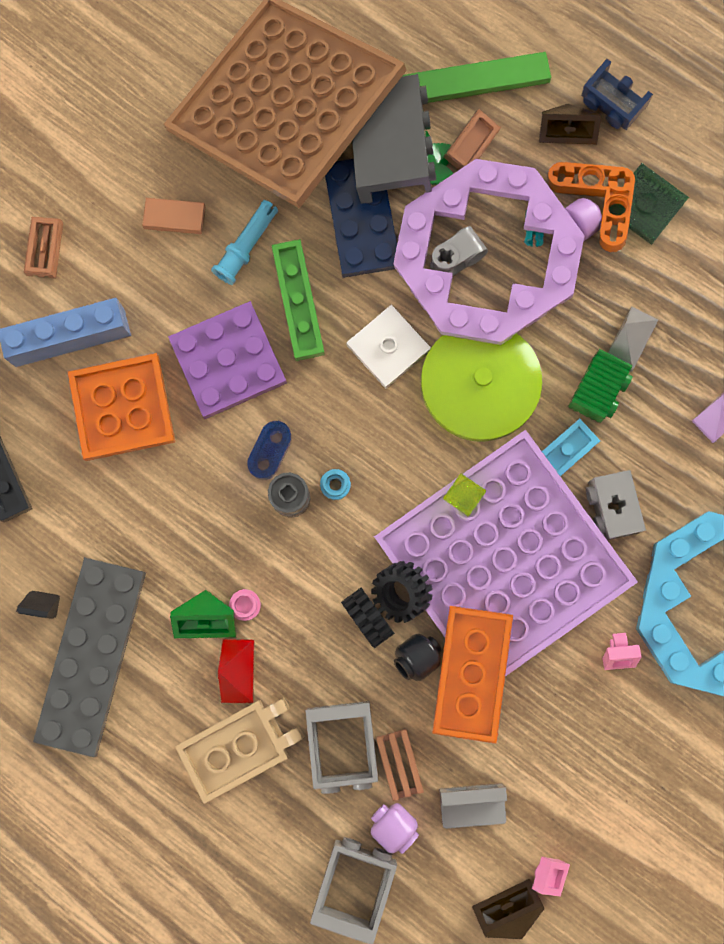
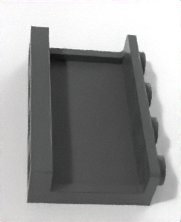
(393, 143)

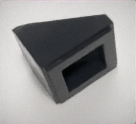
(39, 605)

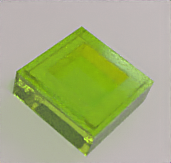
(464, 495)

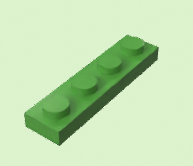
(298, 300)

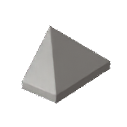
(633, 336)

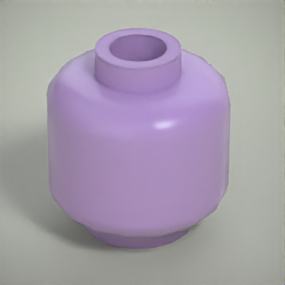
(586, 216)
(394, 828)

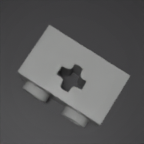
(619, 490)

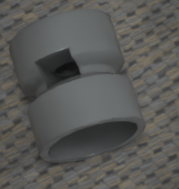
(289, 495)

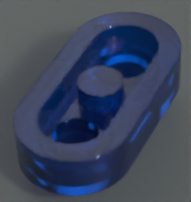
(267, 450)

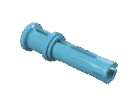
(238, 252)

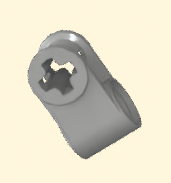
(460, 250)

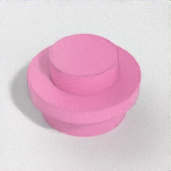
(245, 604)

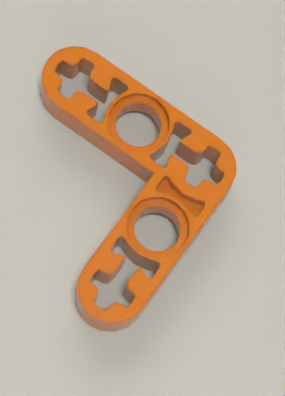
(611, 192)

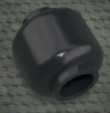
(417, 657)

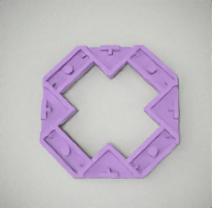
(450, 200)

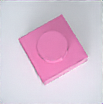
(550, 876)

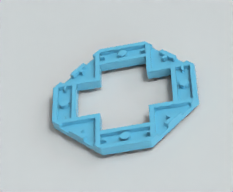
(665, 591)

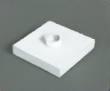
(388, 346)

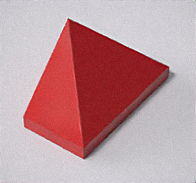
(236, 671)

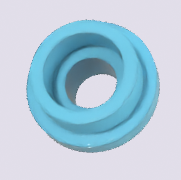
(335, 474)

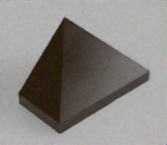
(569, 125)
(509, 912)

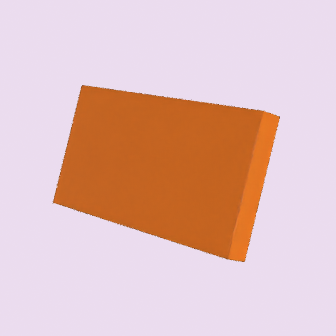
(472, 674)

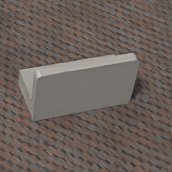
(473, 805)

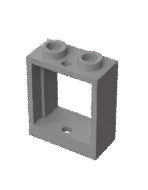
(332, 783)
(345, 923)

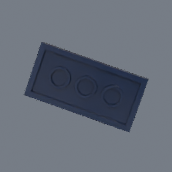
(361, 231)

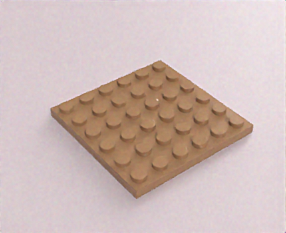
(285, 99)

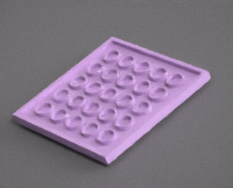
(517, 553)

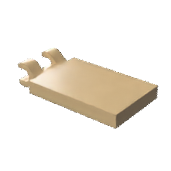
(237, 749)

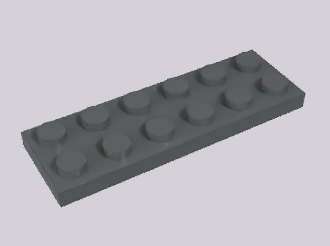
(89, 657)

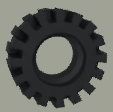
(414, 584)
(367, 618)

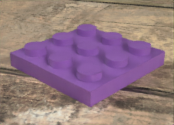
(227, 360)

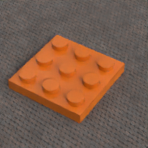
(121, 407)

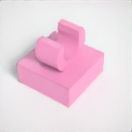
(621, 655)

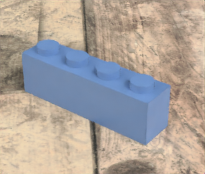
(64, 332)

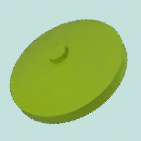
(480, 386)

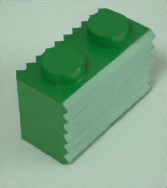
(600, 386)

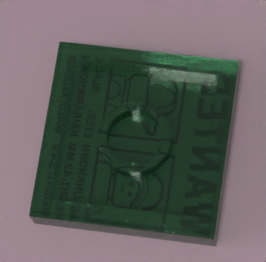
(653, 204)

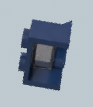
(614, 97)

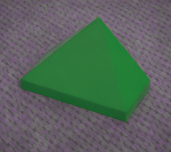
(203, 618)

